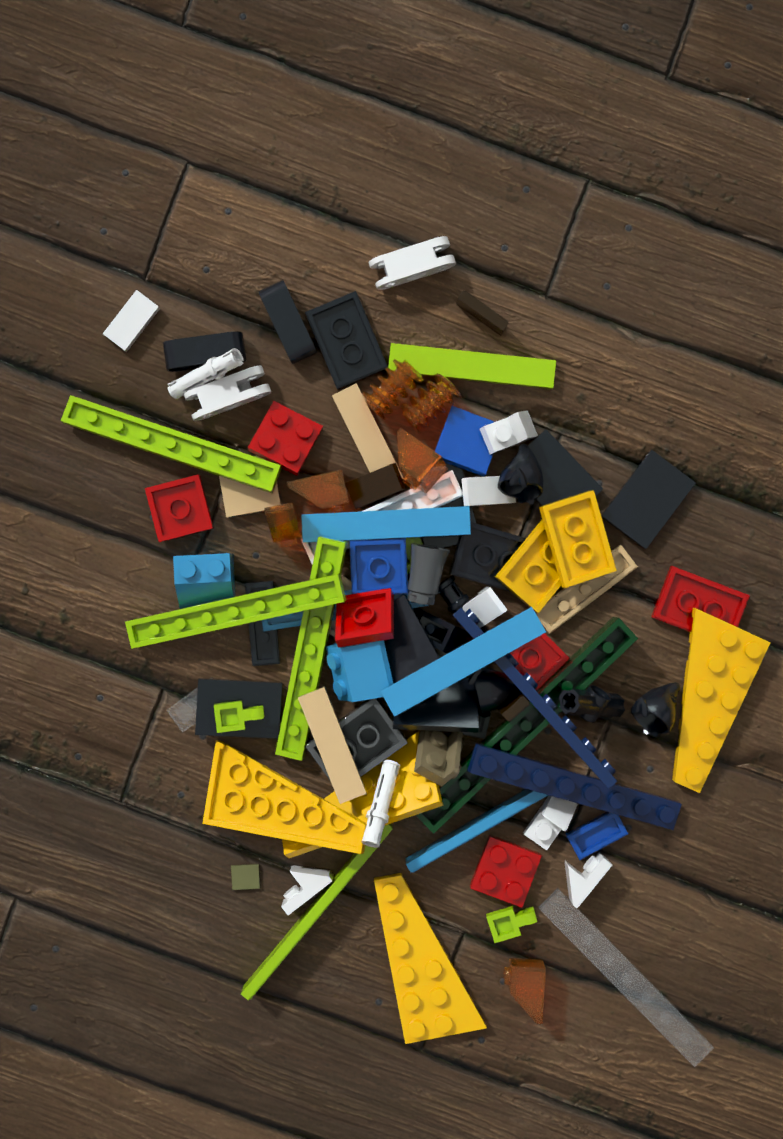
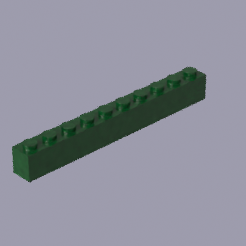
(513, 736)

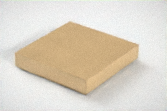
(244, 499)

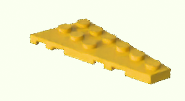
(715, 684)
(410, 797)
(263, 802)
(424, 979)

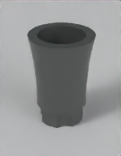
(425, 572)

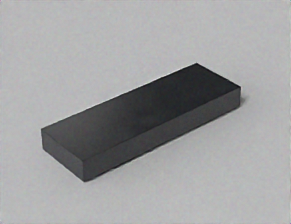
(263, 643)

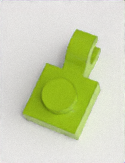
(232, 716)
(506, 923)

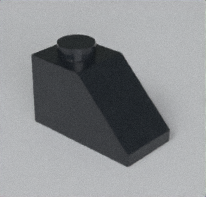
(442, 633)

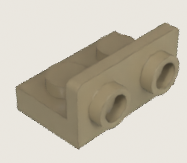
(438, 756)

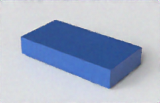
(596, 834)

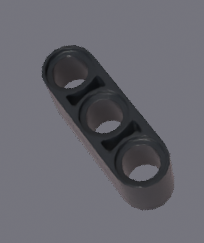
(287, 322)
(195, 351)

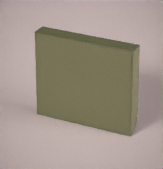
(245, 876)

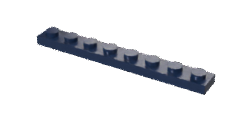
(544, 704)
(573, 786)

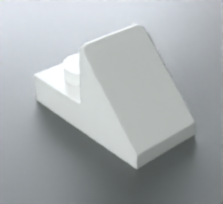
(508, 432)
(485, 606)
(550, 820)
(311, 882)
(583, 883)

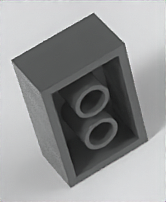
(368, 735)

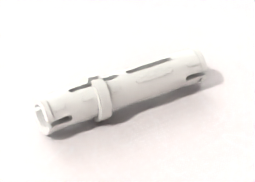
(213, 369)
(378, 814)

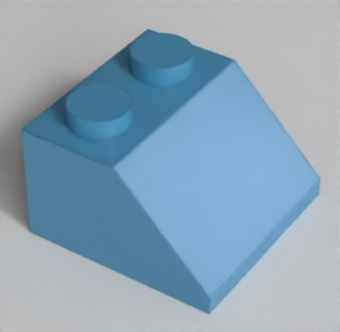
(203, 578)
(359, 670)

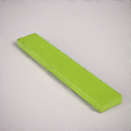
(476, 366)

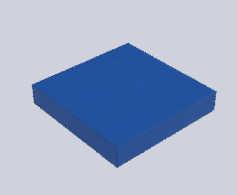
(463, 443)
(379, 565)

